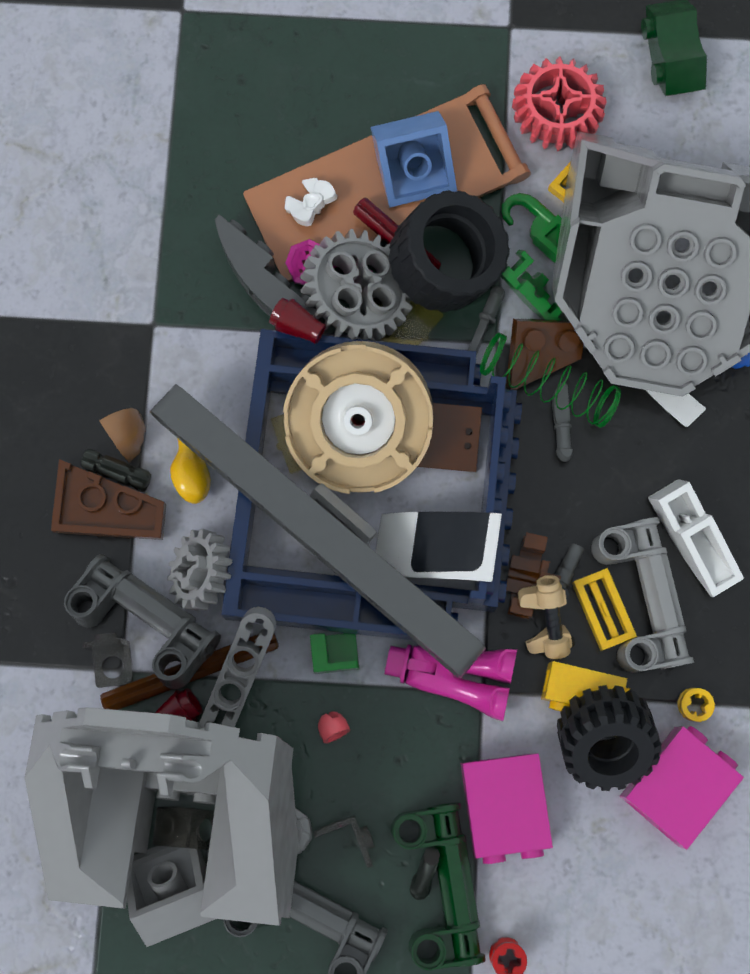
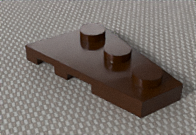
(100, 507)

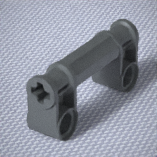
(150, 608)
(332, 922)

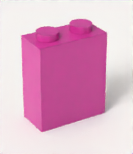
(684, 786)
(506, 807)

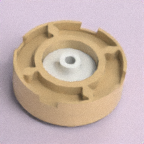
(350, 452)

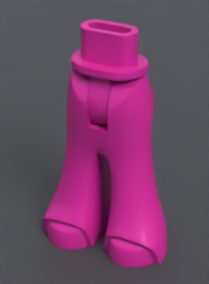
(425, 673)

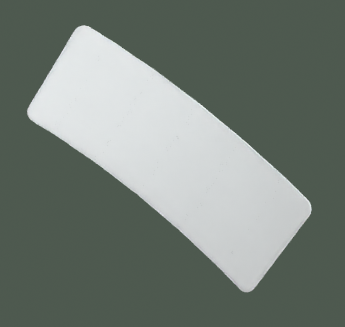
(684, 408)

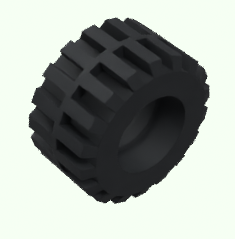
(613, 760)

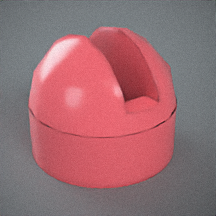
(332, 727)

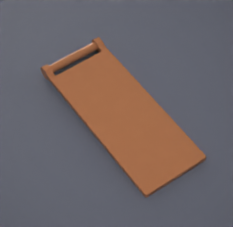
(356, 175)

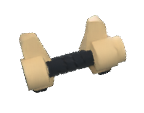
(549, 596)

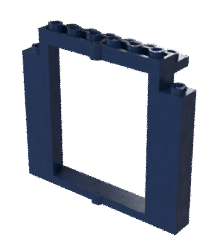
(327, 600)

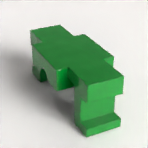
(526, 285)

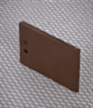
(454, 438)

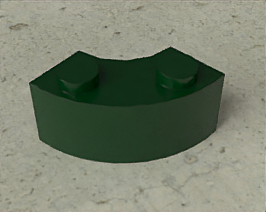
(675, 47)

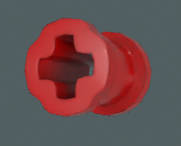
(500, 948)

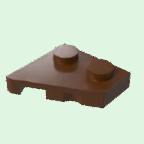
(552, 340)

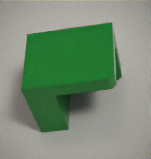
(334, 653)

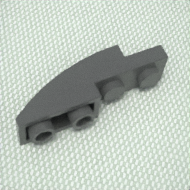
(255, 267)

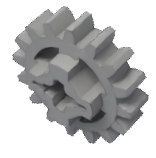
(199, 570)

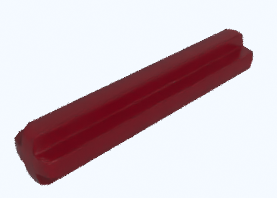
(382, 224)

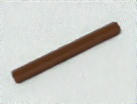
(151, 685)

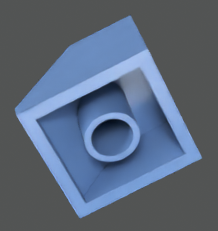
(414, 158)

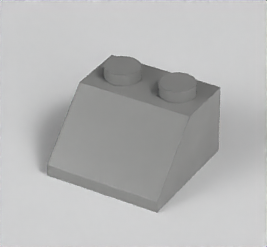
(166, 892)

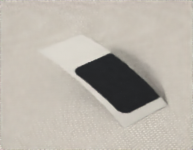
(440, 544)

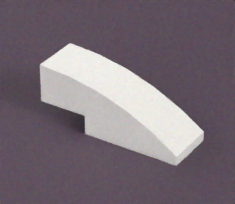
(696, 536)

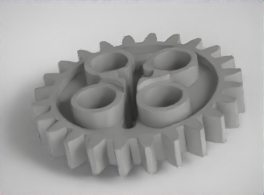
(328, 286)

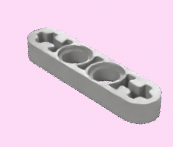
(237, 675)

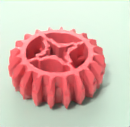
(575, 92)

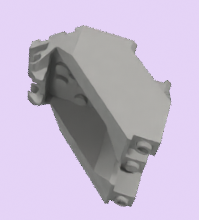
(627, 214)
(94, 800)

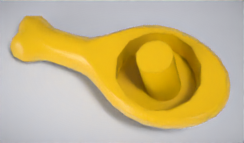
(190, 475)

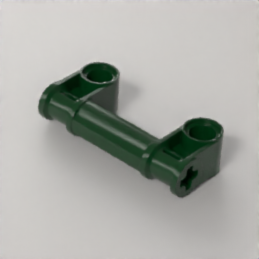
(455, 888)

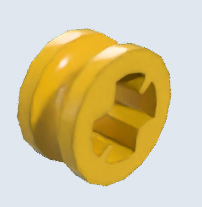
(707, 708)

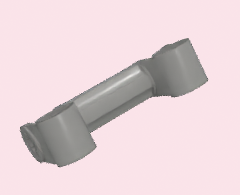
(667, 643)

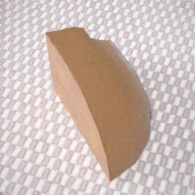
(126, 431)

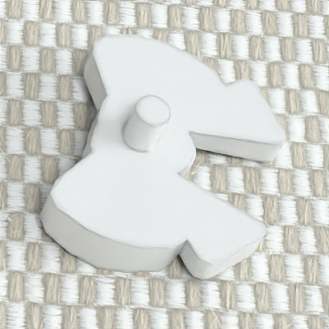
(319, 195)

